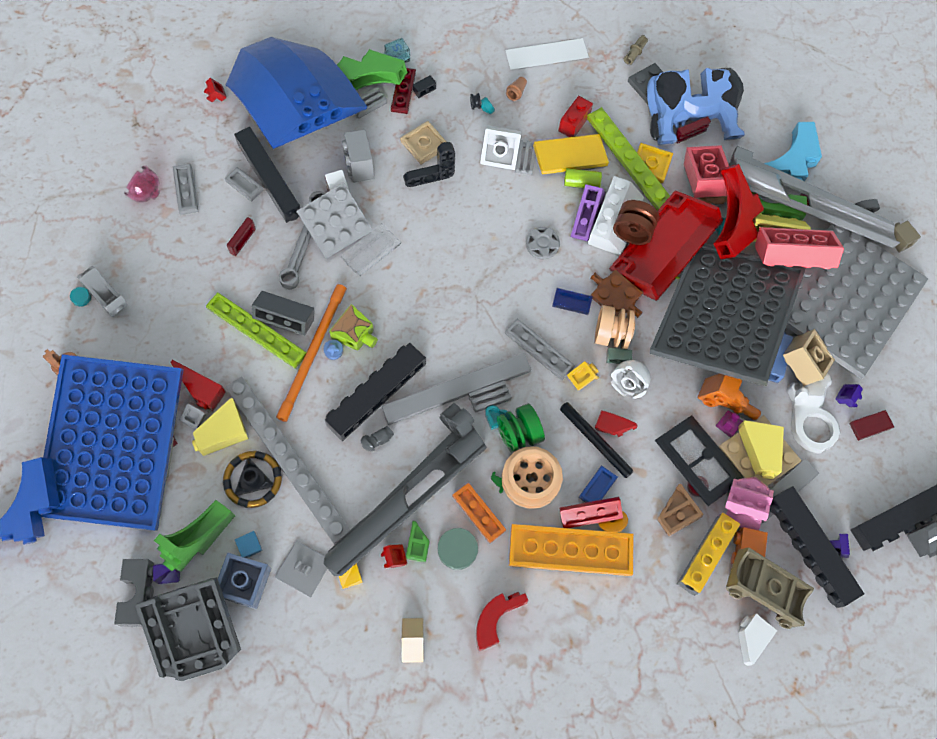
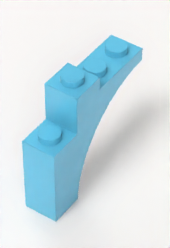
(803, 154)

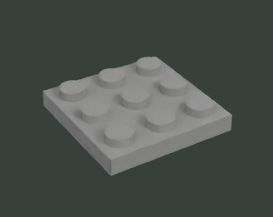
(334, 220)

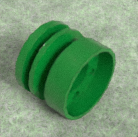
(523, 426)

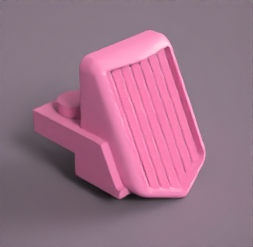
(749, 502)

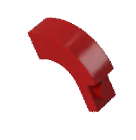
(486, 627)

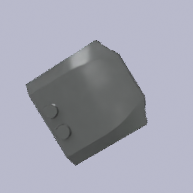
(189, 630)

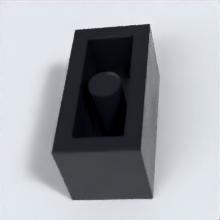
(424, 86)

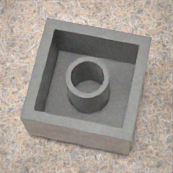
(358, 156)

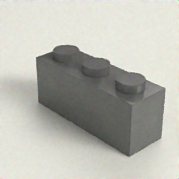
(283, 312)

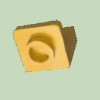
(583, 375)

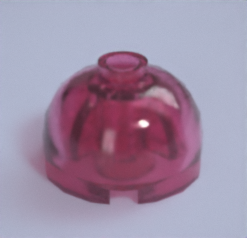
(143, 186)

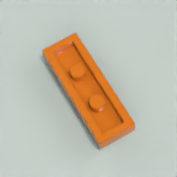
(479, 513)

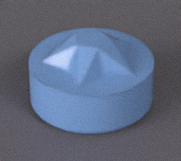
(333, 349)

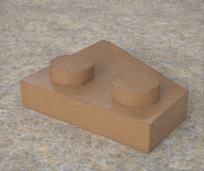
(679, 511)

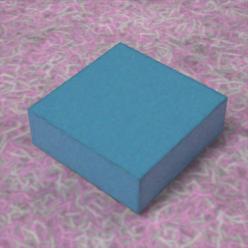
(248, 544)

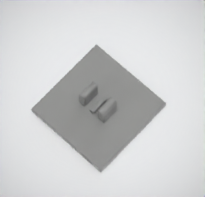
(302, 569)

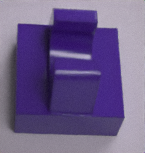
(849, 395)
(842, 545)

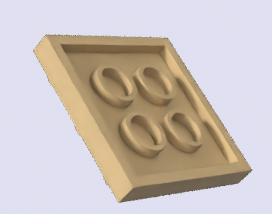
(737, 454)

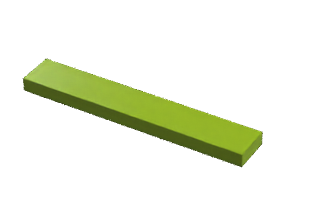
(256, 330)

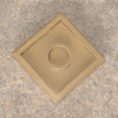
(423, 142)

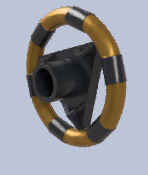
(252, 479)

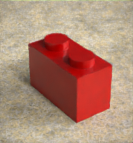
(575, 117)

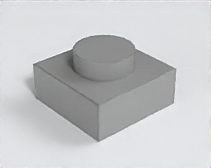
(193, 415)

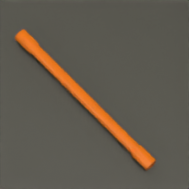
(288, 404)

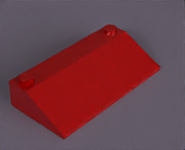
(679, 235)

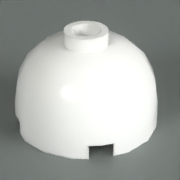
(631, 378)

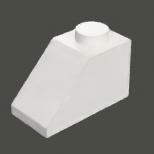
(754, 637)

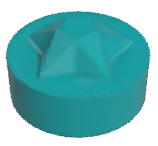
(487, 106)

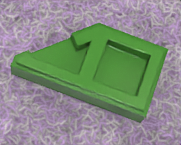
(417, 544)

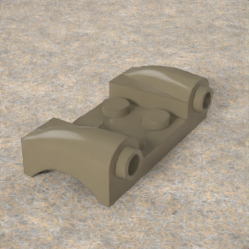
(769, 585)

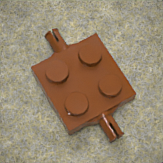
(616, 292)

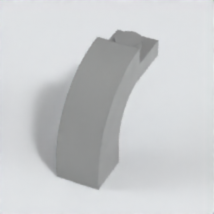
(102, 291)

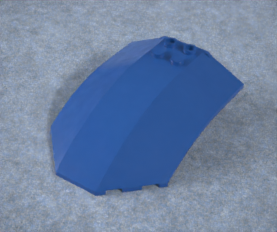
(291, 89)

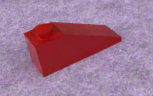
(203, 390)

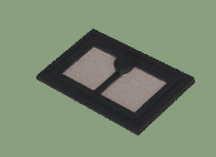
(699, 460)

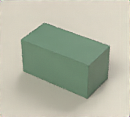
(617, 355)

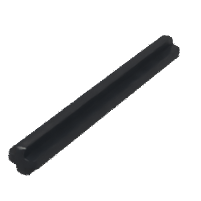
(589, 432)

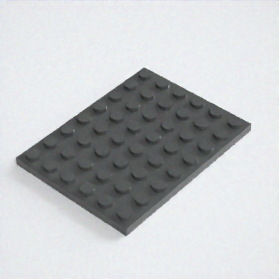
(729, 315)

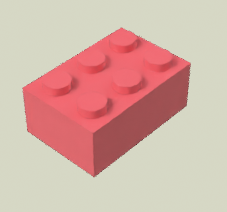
(704, 170)

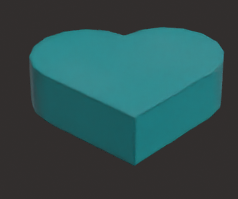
(491, 415)

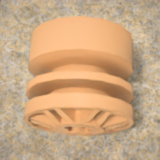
(614, 327)

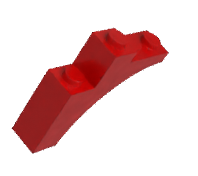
(741, 209)

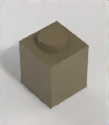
(906, 235)

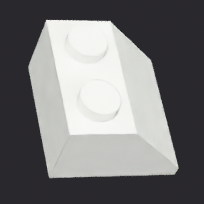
(500, 147)

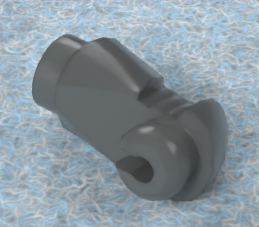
(376, 439)

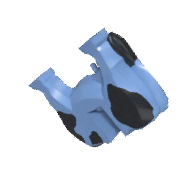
(672, 102)

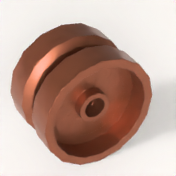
(636, 222)

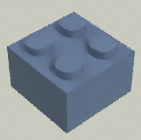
(243, 580)

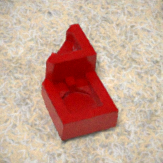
(613, 424)

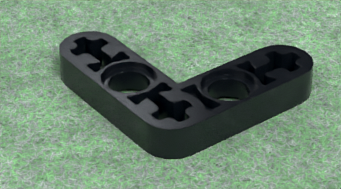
(434, 173)

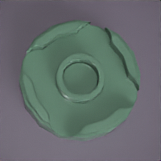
(457, 548)

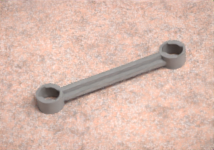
(298, 253)

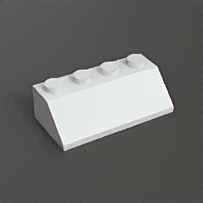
(602, 232)

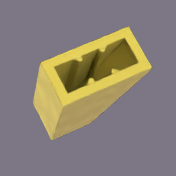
(220, 430)
(763, 447)

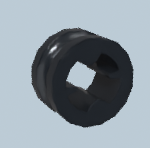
(475, 101)

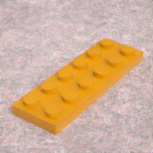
(571, 550)

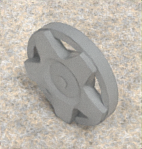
(543, 242)

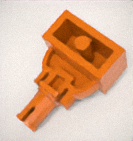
(725, 392)

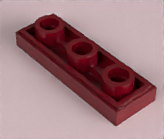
(403, 93)

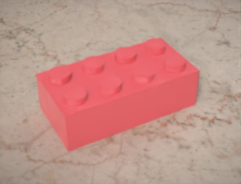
(798, 247)

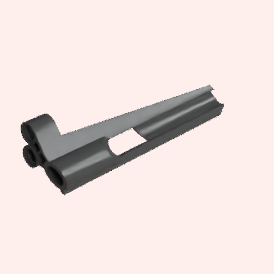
(449, 456)

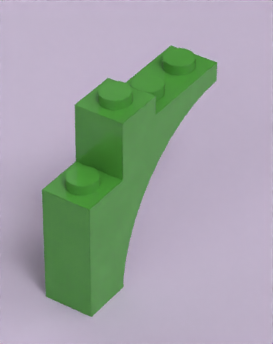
(373, 69)
(198, 536)

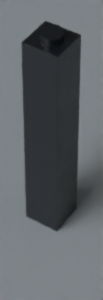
(268, 174)

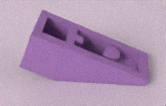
(588, 212)

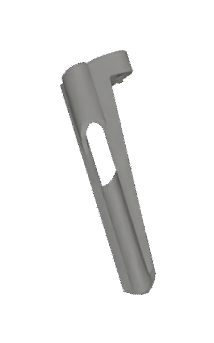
(823, 205)

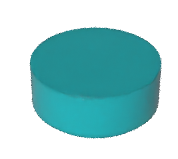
(80, 296)

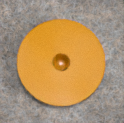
(614, 525)

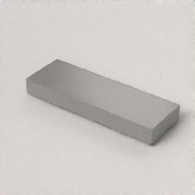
(185, 189)

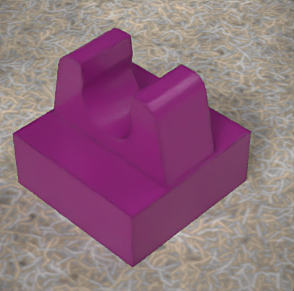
(729, 423)

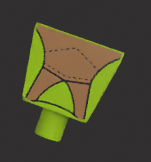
(353, 329)

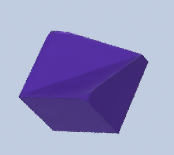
(163, 575)

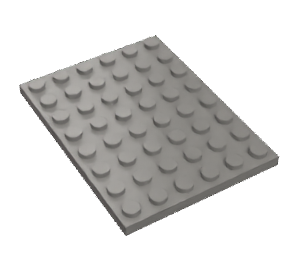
(856, 303)

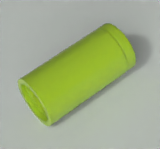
(580, 178)

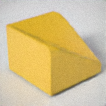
(351, 577)

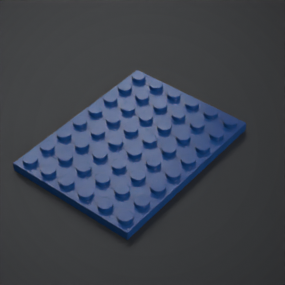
(112, 440)

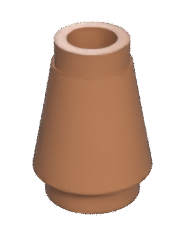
(515, 90)

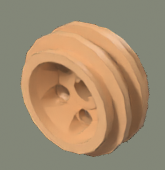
(550, 467)

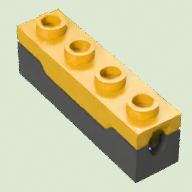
(708, 554)

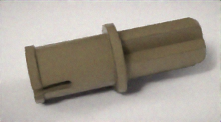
(635, 50)

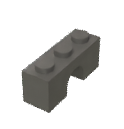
(140, 574)

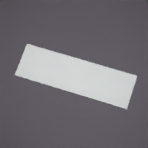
(546, 54)

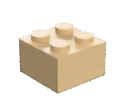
(808, 357)

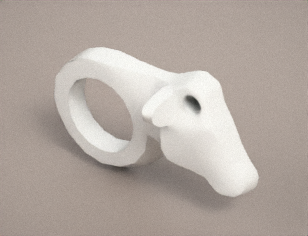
(808, 402)

